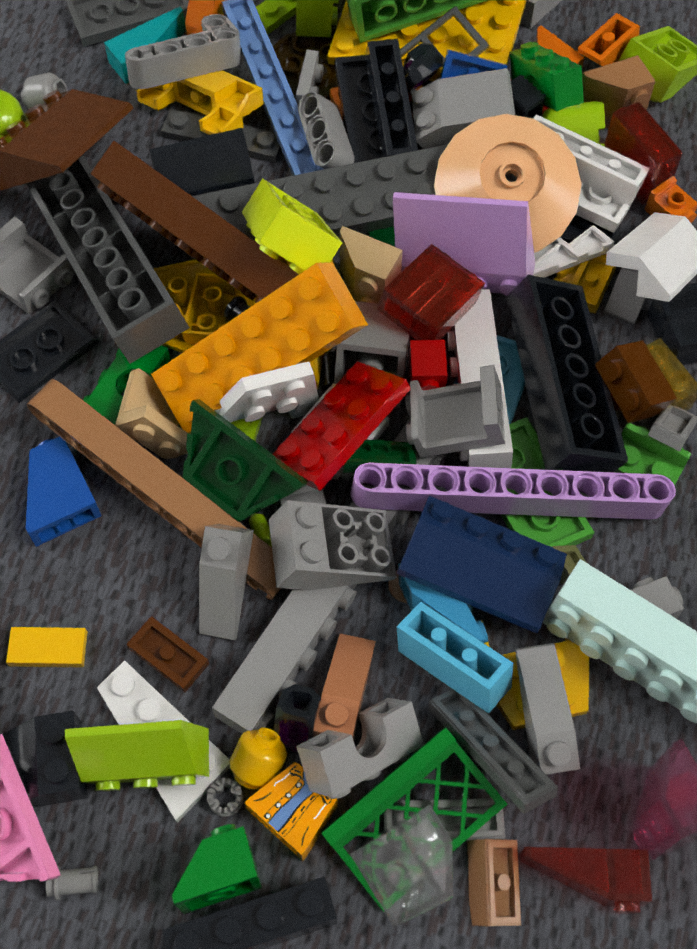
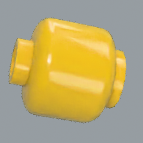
(257, 758)

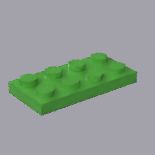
(544, 529)

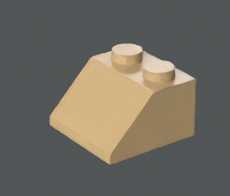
(367, 265)

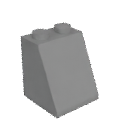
(377, 345)

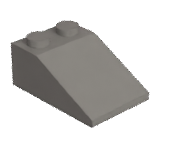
(458, 101)

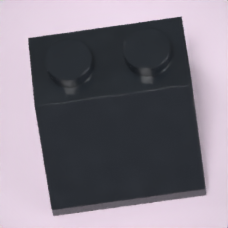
(45, 759)

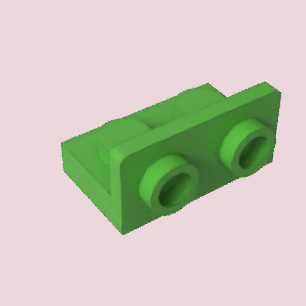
(650, 455)

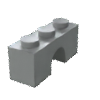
(387, 738)

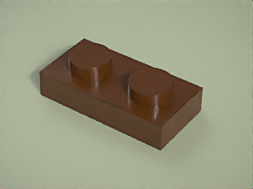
(168, 654)

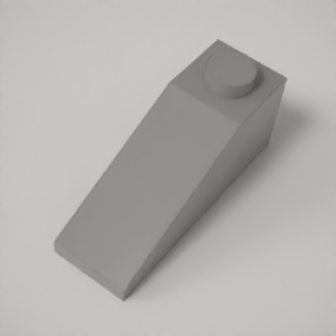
(223, 579)
(546, 710)

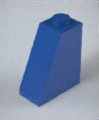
(56, 493)

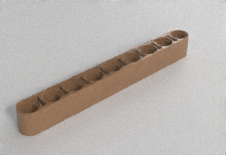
(143, 475)

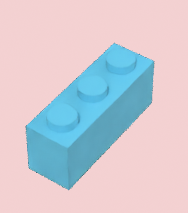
(455, 657)

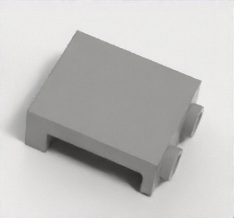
(29, 269)
(456, 415)

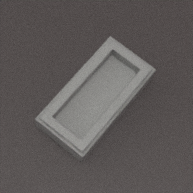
(673, 427)

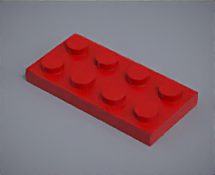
(341, 423)

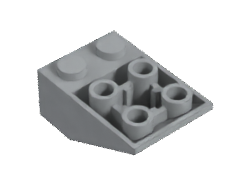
(330, 546)

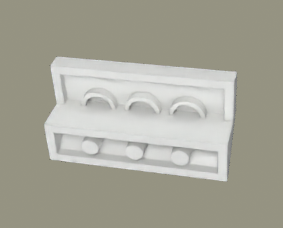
(606, 178)
(663, 254)

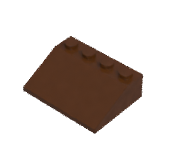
(56, 134)

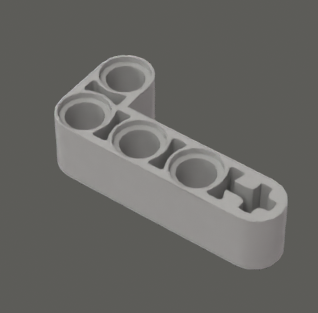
(186, 56)

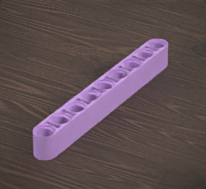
(528, 483)

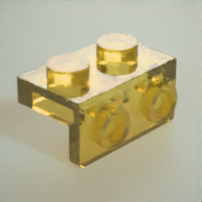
(677, 376)

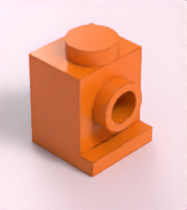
(672, 200)

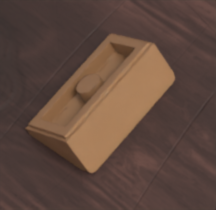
(494, 882)

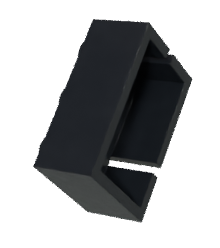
(677, 323)

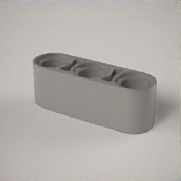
(324, 131)

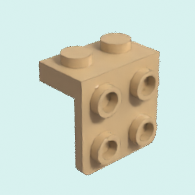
(148, 417)

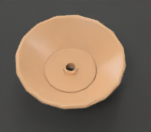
(520, 146)

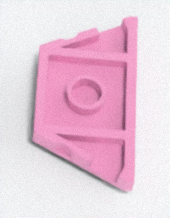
(22, 841)

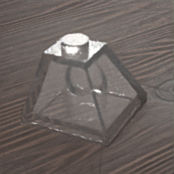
(409, 866)

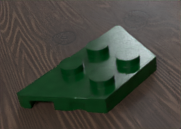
(234, 467)

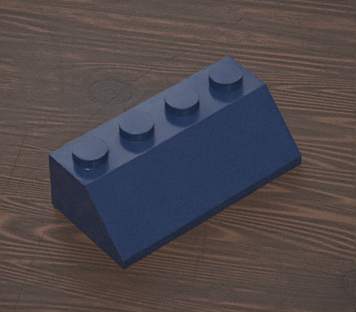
(482, 564)

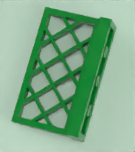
(400, 783)

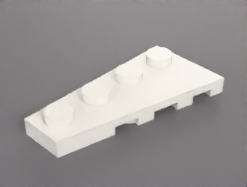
(136, 701)

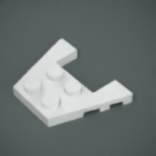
(563, 255)
(283, 389)

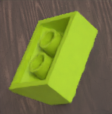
(140, 754)

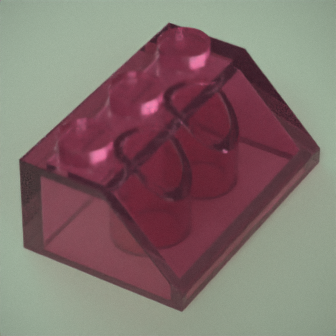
(668, 803)

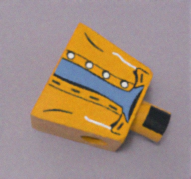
(292, 810)

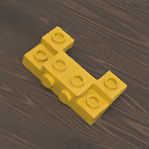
(214, 94)

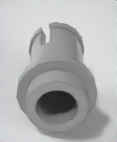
(73, 882)

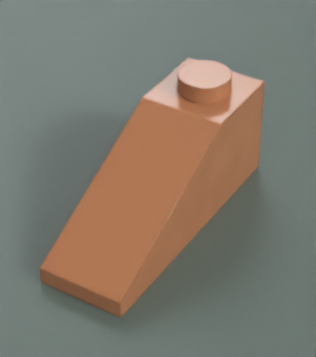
(345, 686)

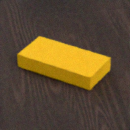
(46, 647)

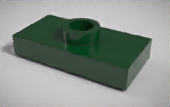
(381, 452)

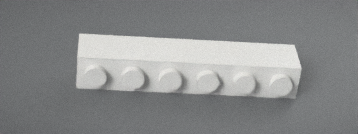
(477, 346)

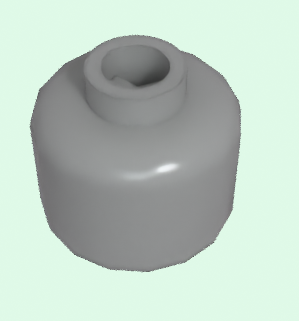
(40, 85)

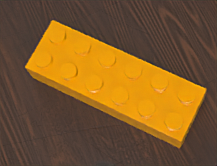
(275, 333)

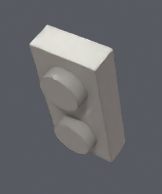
(310, 75)

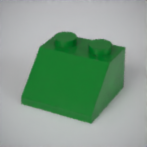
(218, 871)

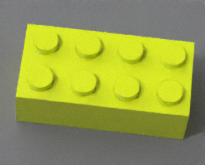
(289, 228)

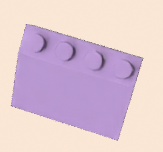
(478, 233)

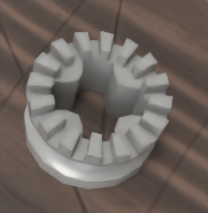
(218, 787)

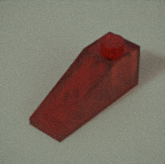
(604, 875)

